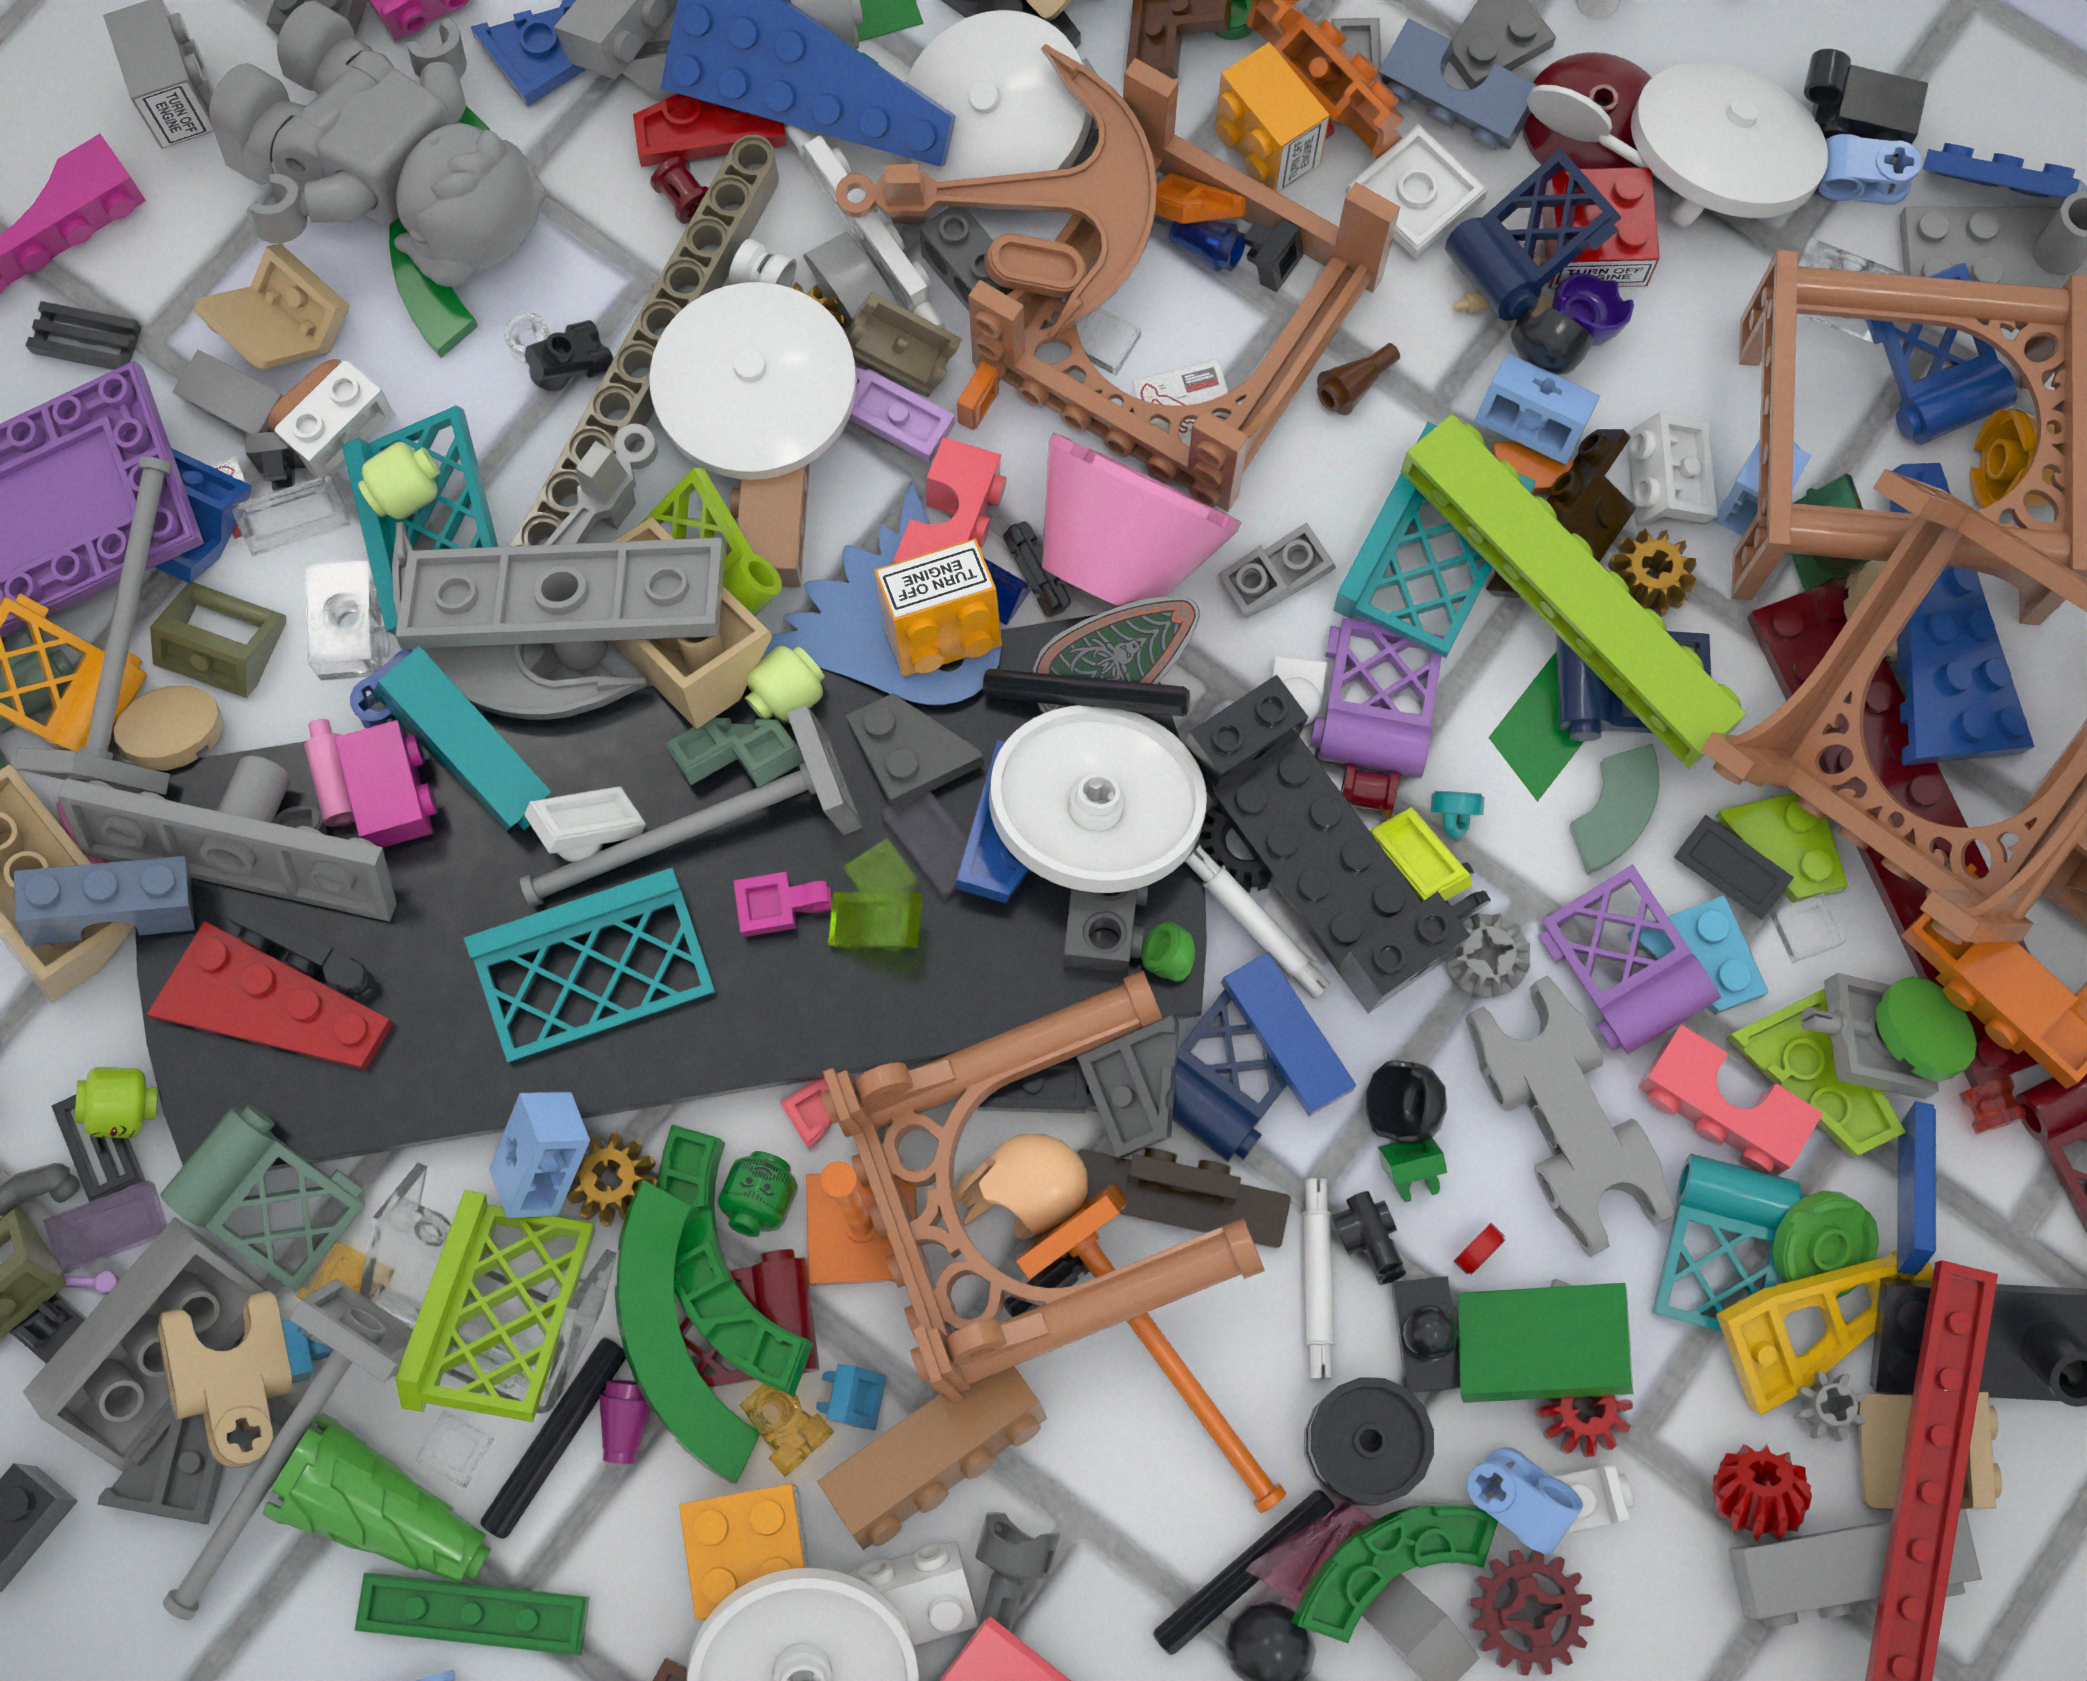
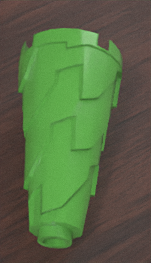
(372, 1505)

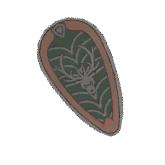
(1124, 643)

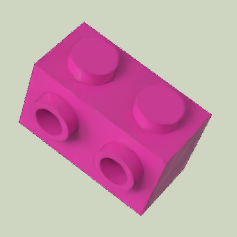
(386, 784)

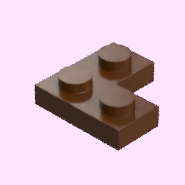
(1159, 28)

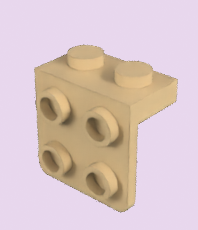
(282, 314)
(1883, 1446)

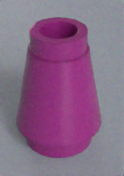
(622, 1421)

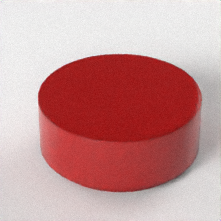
(1480, 1249)

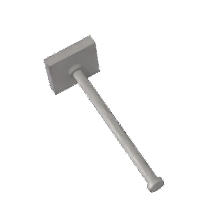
(94, 760)
(817, 774)
(358, 1334)

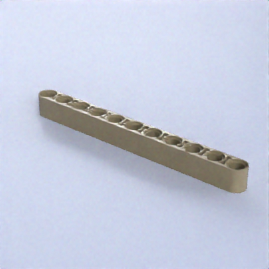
(685, 267)

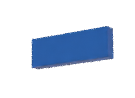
(1288, 1034)
(1916, 1189)

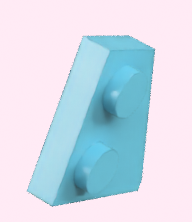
(1720, 948)

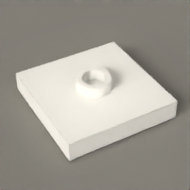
(1426, 185)

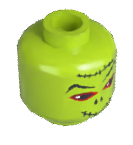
(114, 1102)

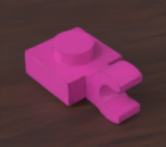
(771, 902)

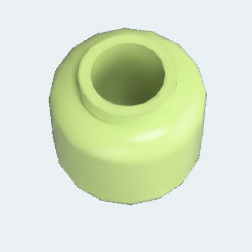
(399, 480)
(784, 683)

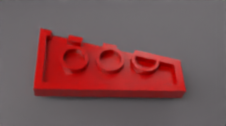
(256, 998)

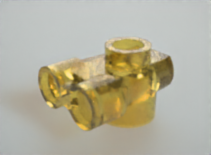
(794, 1433)

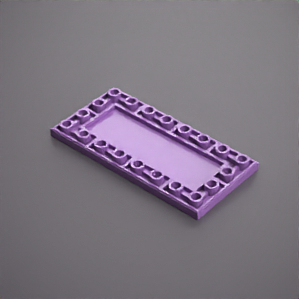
(75, 489)

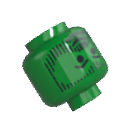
(757, 1193)

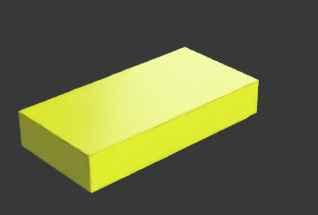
(1421, 856)

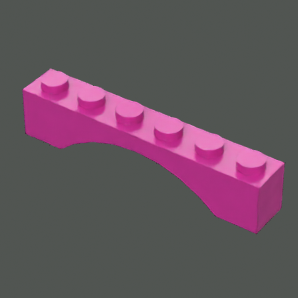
(80, 198)

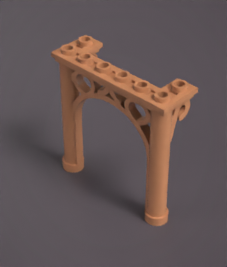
(983, 1344)

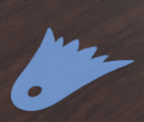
(851, 634)

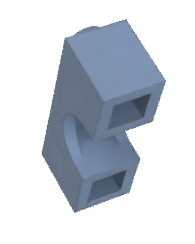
(1492, 110)
(62, 901)

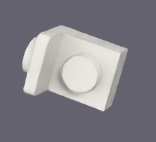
(1603, 1497)

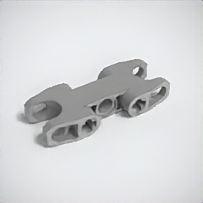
(1585, 1147)

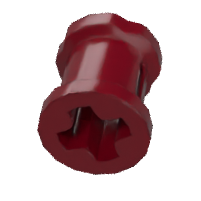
(679, 187)
(1370, 789)

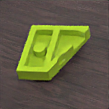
(1792, 841)

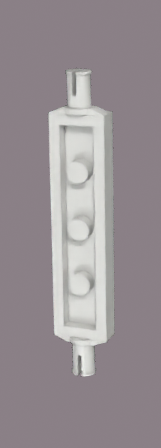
(879, 240)

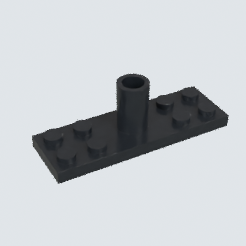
(2031, 1349)

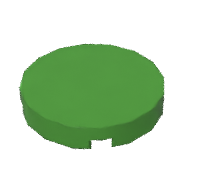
(1925, 1029)
(1823, 1236)

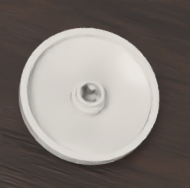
(1004, 97)
(1729, 140)
(753, 380)
(1097, 798)
(804, 1629)

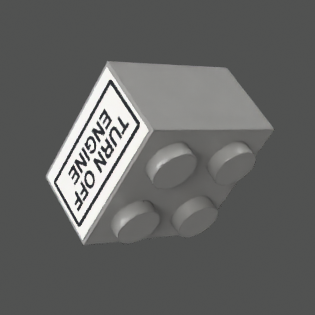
(162, 71)

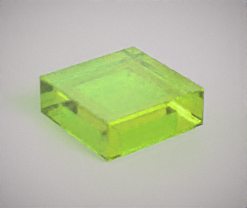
(880, 870)

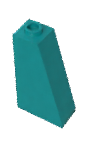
(460, 738)

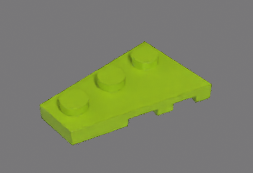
(1804, 1064)

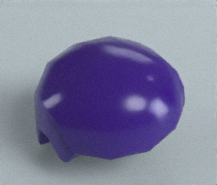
(1593, 305)

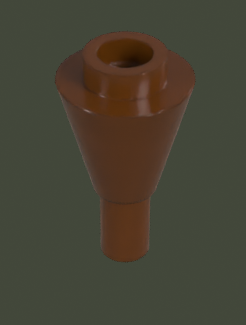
(1346, 385)

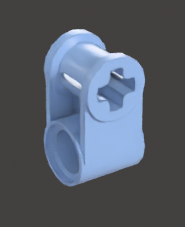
(1864, 171)
(1526, 1501)

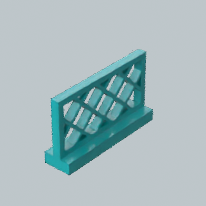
(380, 532)
(1379, 553)
(574, 920)

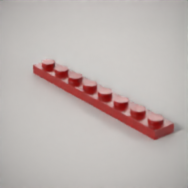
(1932, 1474)

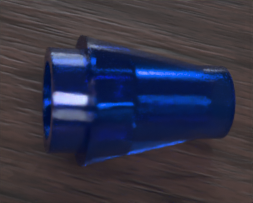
(1212, 242)

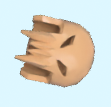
(1030, 1177)

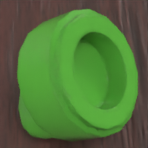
(1169, 952)

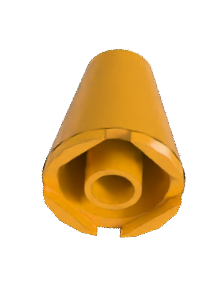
(2007, 451)

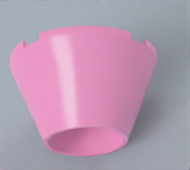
(1122, 529)

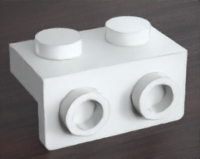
(926, 1590)

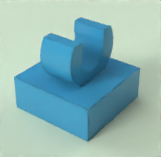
(301, 1352)
(854, 1396)

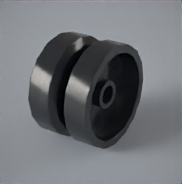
(1402, 1441)

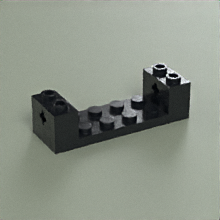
(1319, 847)

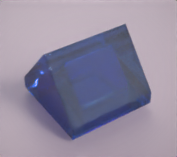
(1010, 591)

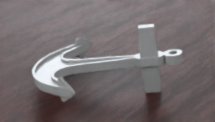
(496, 674)

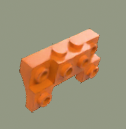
(1330, 71)
(2011, 996)

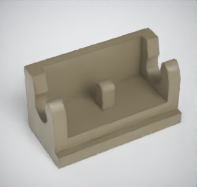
(901, 344)

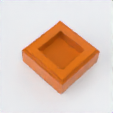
(978, 396)

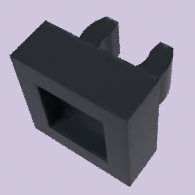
(49, 1327)

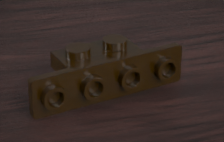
(1586, 499)
(1188, 1195)

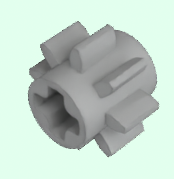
(1836, 1420)

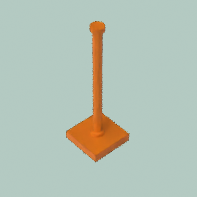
(841, 1230)
(1078, 1238)

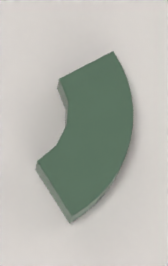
(1622, 809)

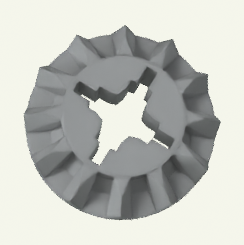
(1475, 974)

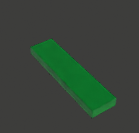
(472, 1613)

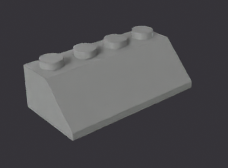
(110, 1374)

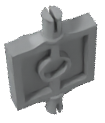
(1856, 1041)

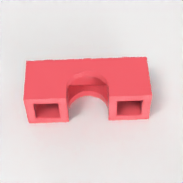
(964, 485)
(1686, 1083)

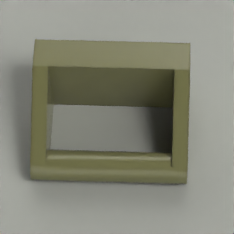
(211, 656)
(28, 1274)

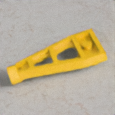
(1761, 1343)

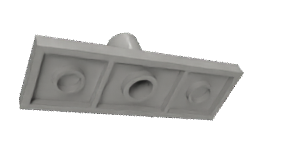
(1998, 242)
(562, 595)
(236, 842)

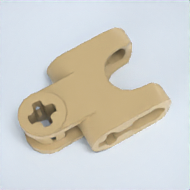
(228, 1384)

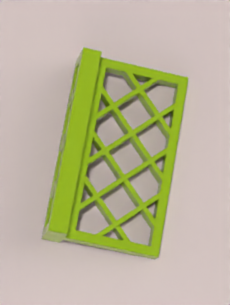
(447, 1308)

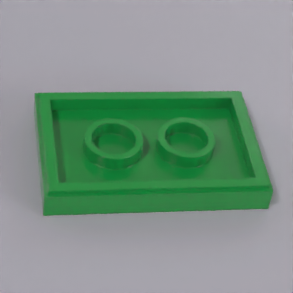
(1545, 1343)

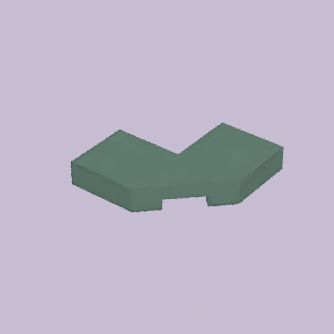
(760, 747)

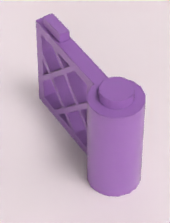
(1370, 734)
(1652, 998)

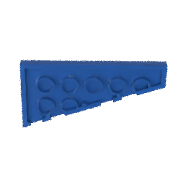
(800, 73)
(1955, 668)

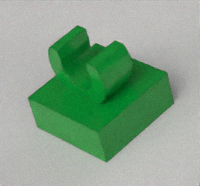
(1412, 1163)

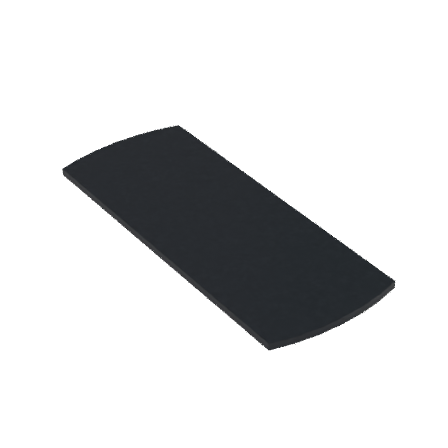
(781, 997)

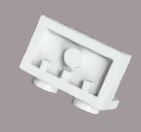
(333, 414)
(1672, 470)

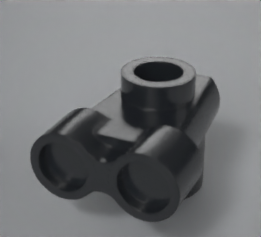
(567, 355)
(1367, 1228)

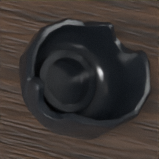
(1551, 341)
(1406, 1102)
(1268, 1646)

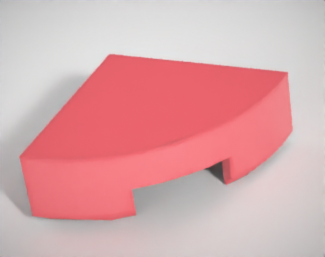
(808, 1112)

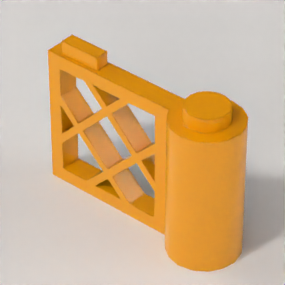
(72, 711)

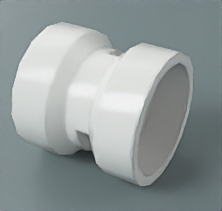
(756, 264)

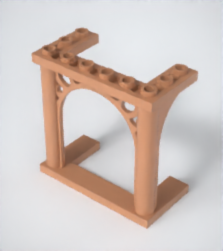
(1009, 326)
(2048, 342)
(1792, 739)

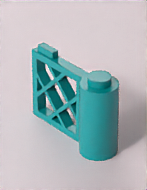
(1728, 1200)

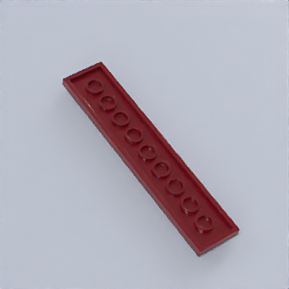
(1794, 641)

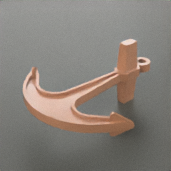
(1109, 190)

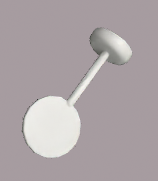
(1587, 122)

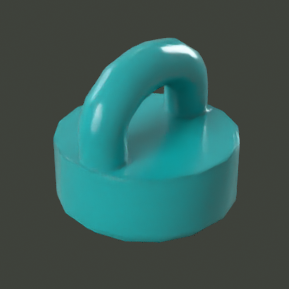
(1457, 805)

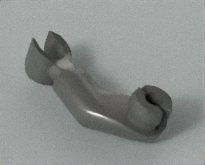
(36, 1182)

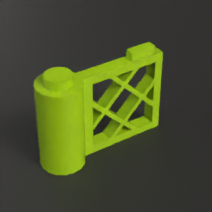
(746, 574)

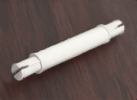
(1256, 921)
(1318, 1279)

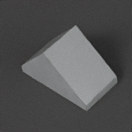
(1420, 1632)

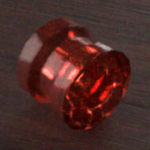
(1993, 1105)

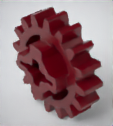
(1537, 1638)

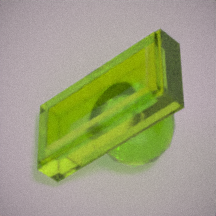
(875, 919)

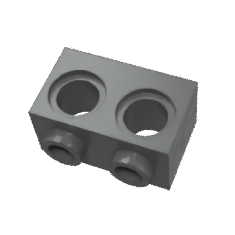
(956, 251)
(1094, 911)

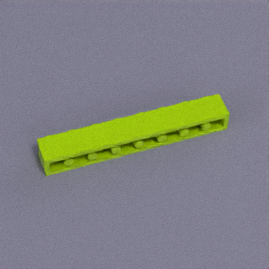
(1571, 589)

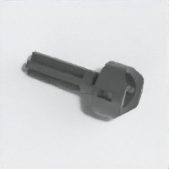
(1013, 1559)

